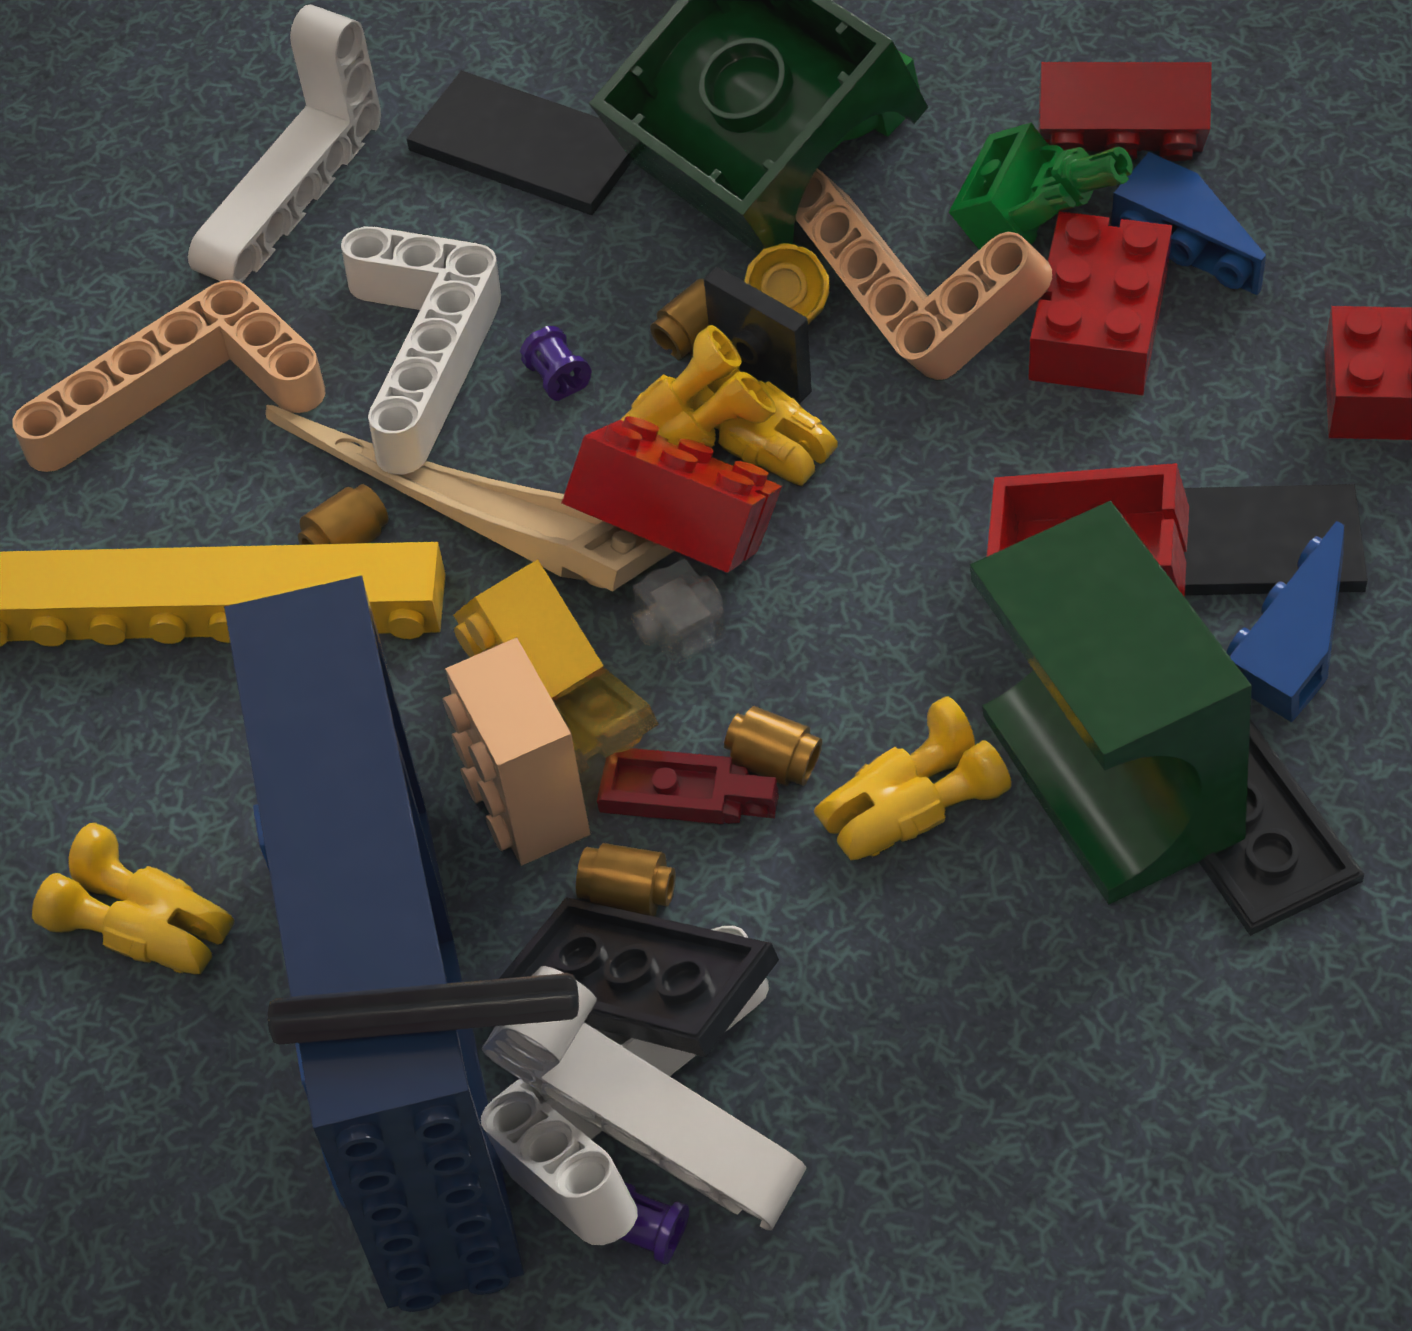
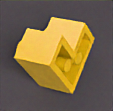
(535, 613)

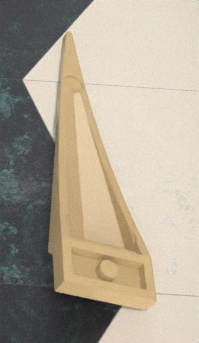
(510, 514)

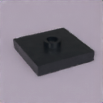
(764, 332)

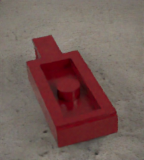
(684, 787)

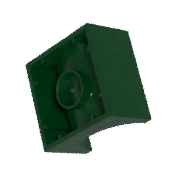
(748, 101)
(1130, 707)

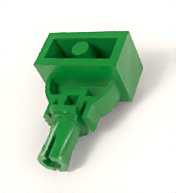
(1027, 182)

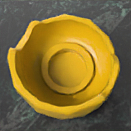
(791, 277)

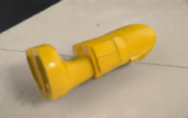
(670, 400)
(782, 443)
(894, 793)
(145, 919)

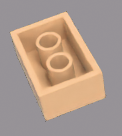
(516, 752)

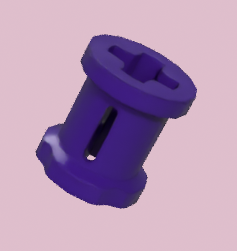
(555, 363)
(657, 1225)

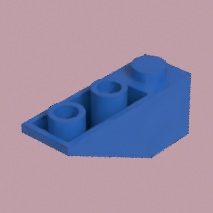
(1201, 225)
(1292, 641)

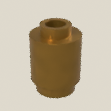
(682, 320)
(345, 518)
(772, 746)
(625, 878)

